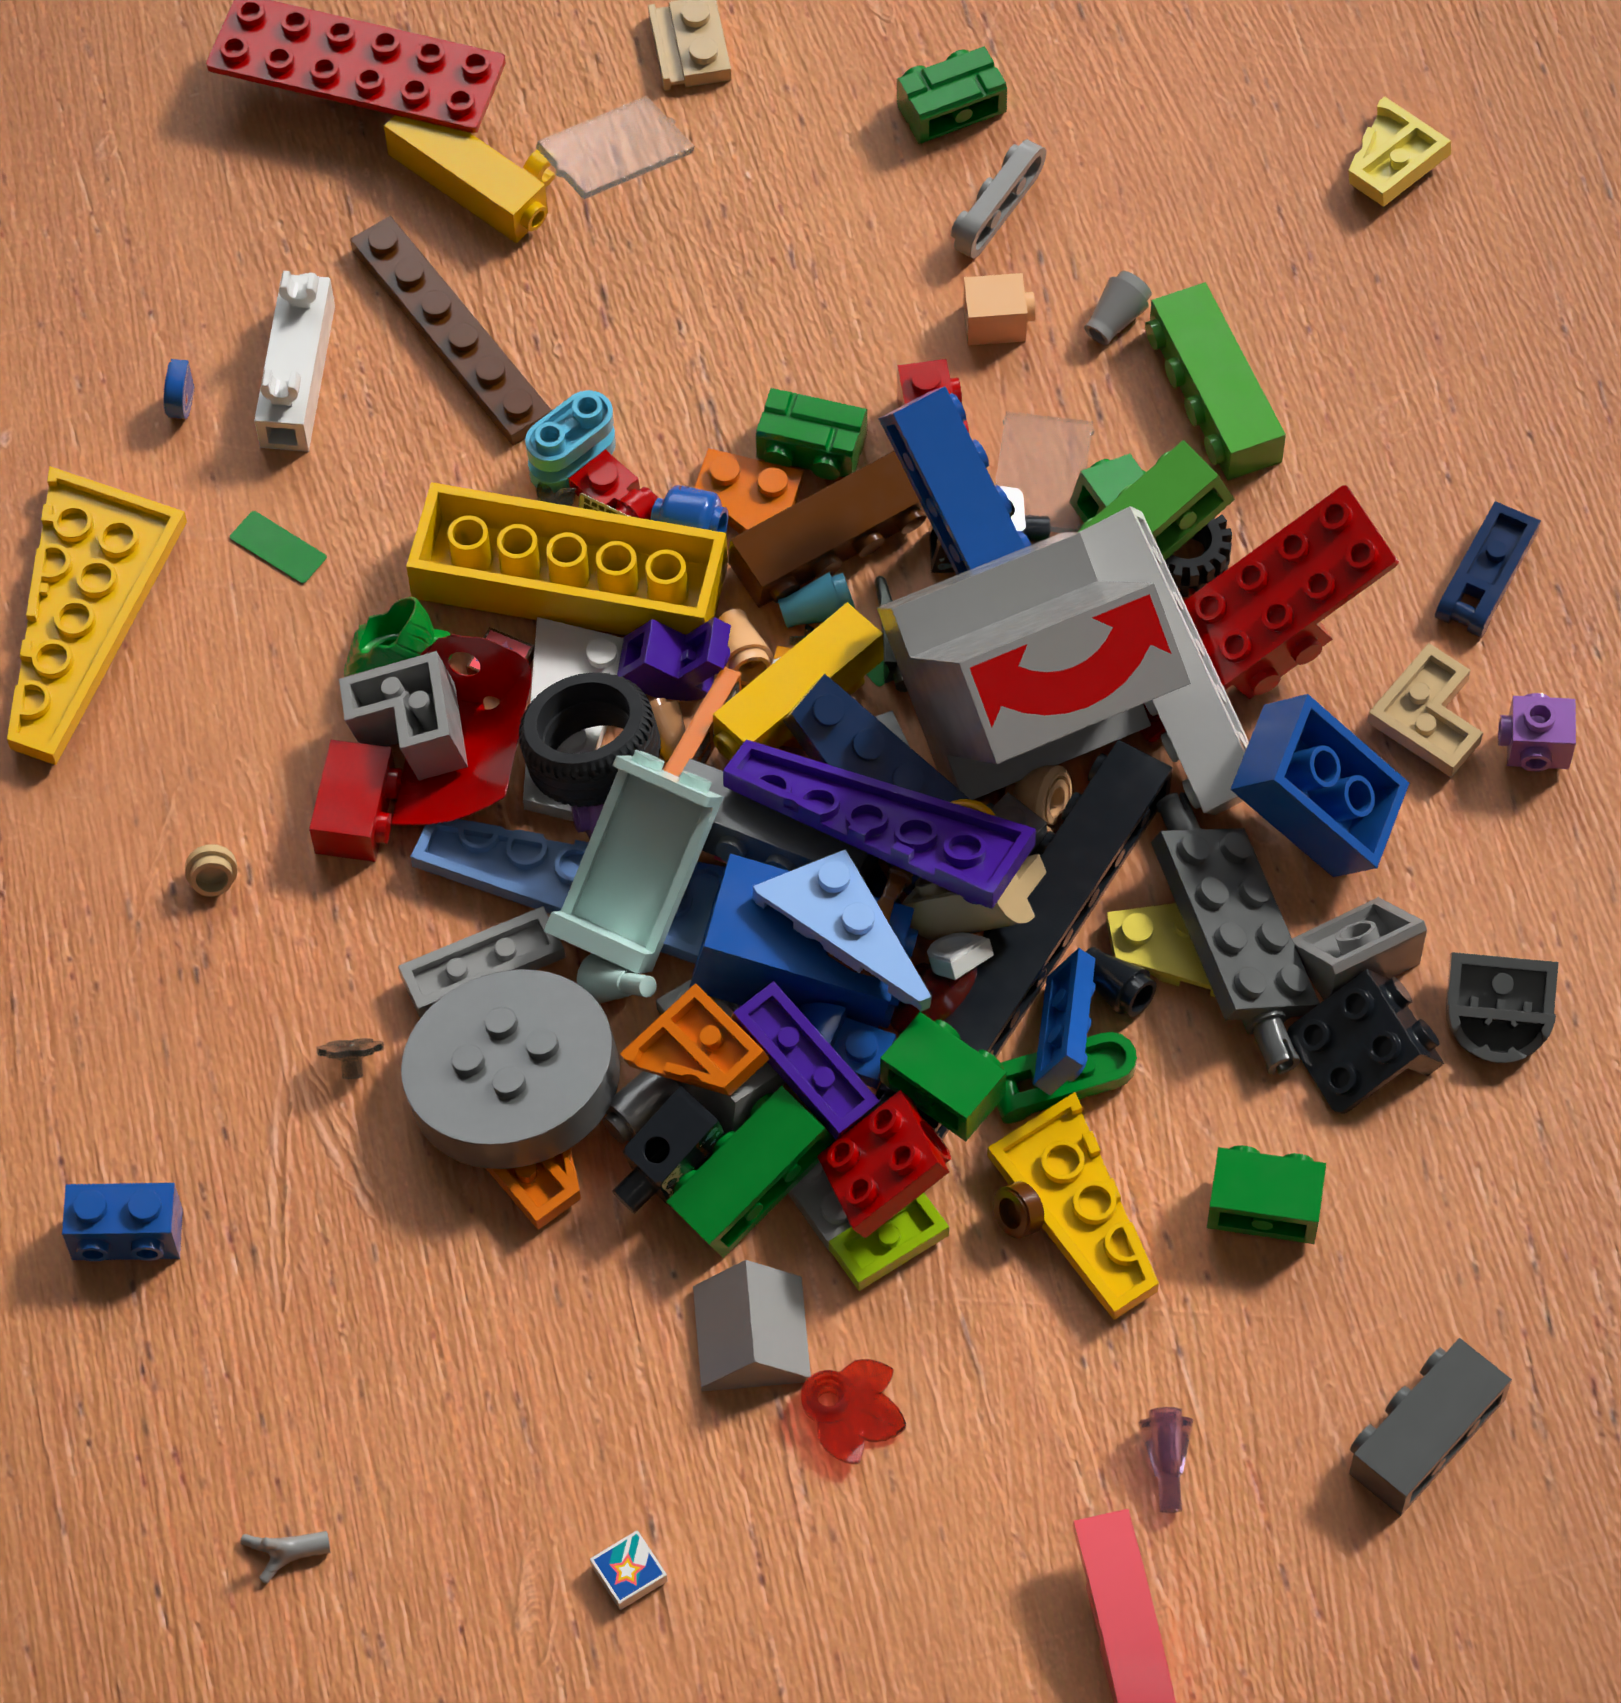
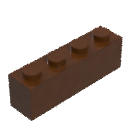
(826, 530)

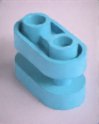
(569, 438)

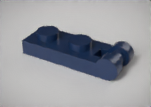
(1488, 567)

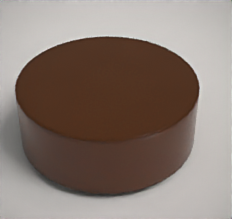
(1018, 1210)

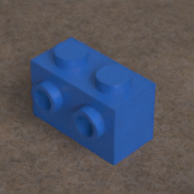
(122, 1221)

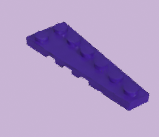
(914, 831)

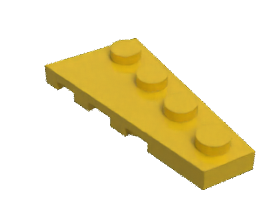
(1079, 1203)

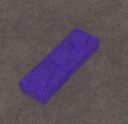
(806, 1060)

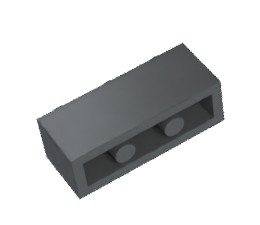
(1428, 1425)

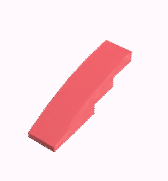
(1123, 1609)

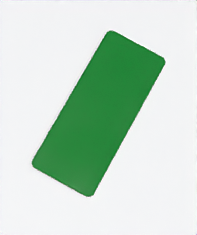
(278, 546)

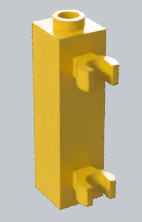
(474, 174)
(840, 647)

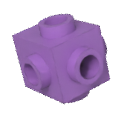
(1539, 732)

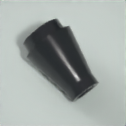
(1121, 983)

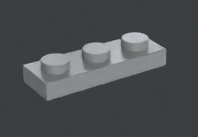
(504, 947)

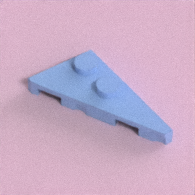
(838, 910)

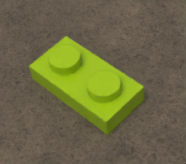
(891, 1245)

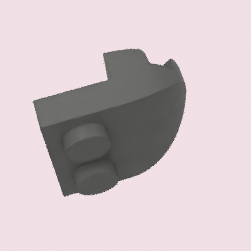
(1500, 1005)

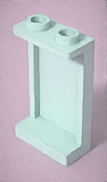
(637, 863)

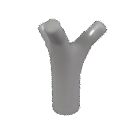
(287, 1549)

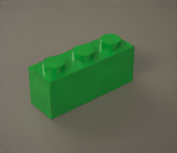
(750, 1171)

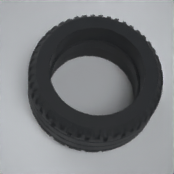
(573, 706)

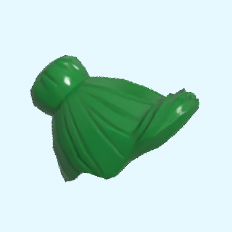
(392, 637)

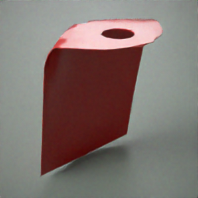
(487, 733)

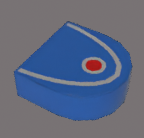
(178, 389)

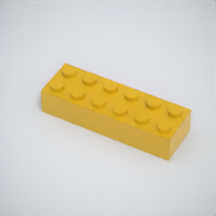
(564, 562)

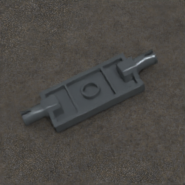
(1235, 928)

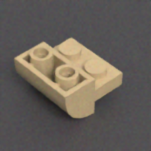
(944, 912)

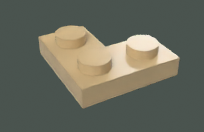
(1417, 716)

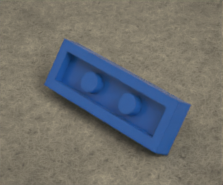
(1065, 1022)

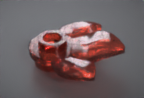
(859, 1414)

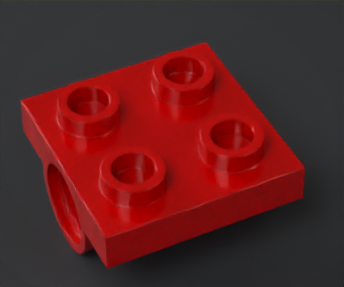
(884, 1163)

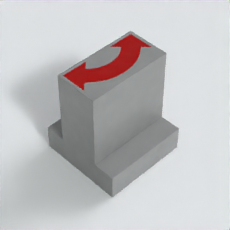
(1030, 662)

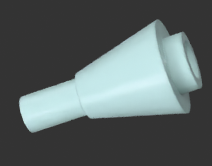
(611, 982)

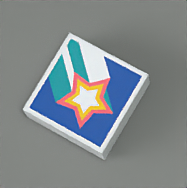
(628, 1570)

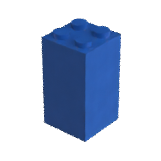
(754, 946)

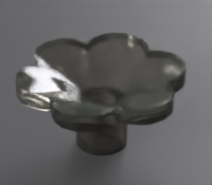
(350, 1054)

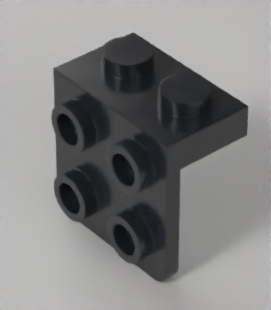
(1363, 1040)

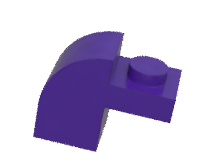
(675, 663)

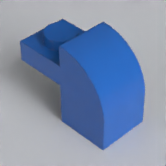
(854, 1041)

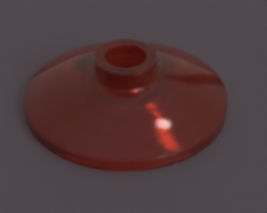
(945, 992)

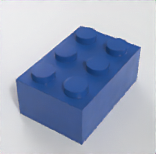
(1320, 785)

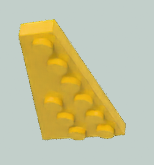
(85, 591)

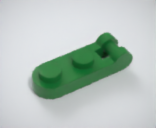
(1108, 1067)

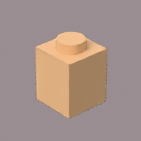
(997, 309)

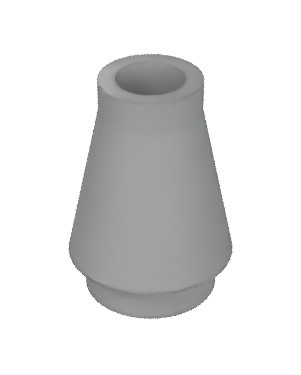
(1118, 306)

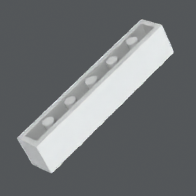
(1197, 717)

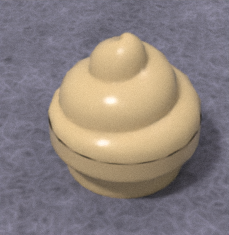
(211, 869)

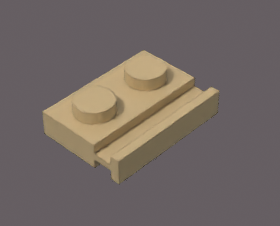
(689, 43)

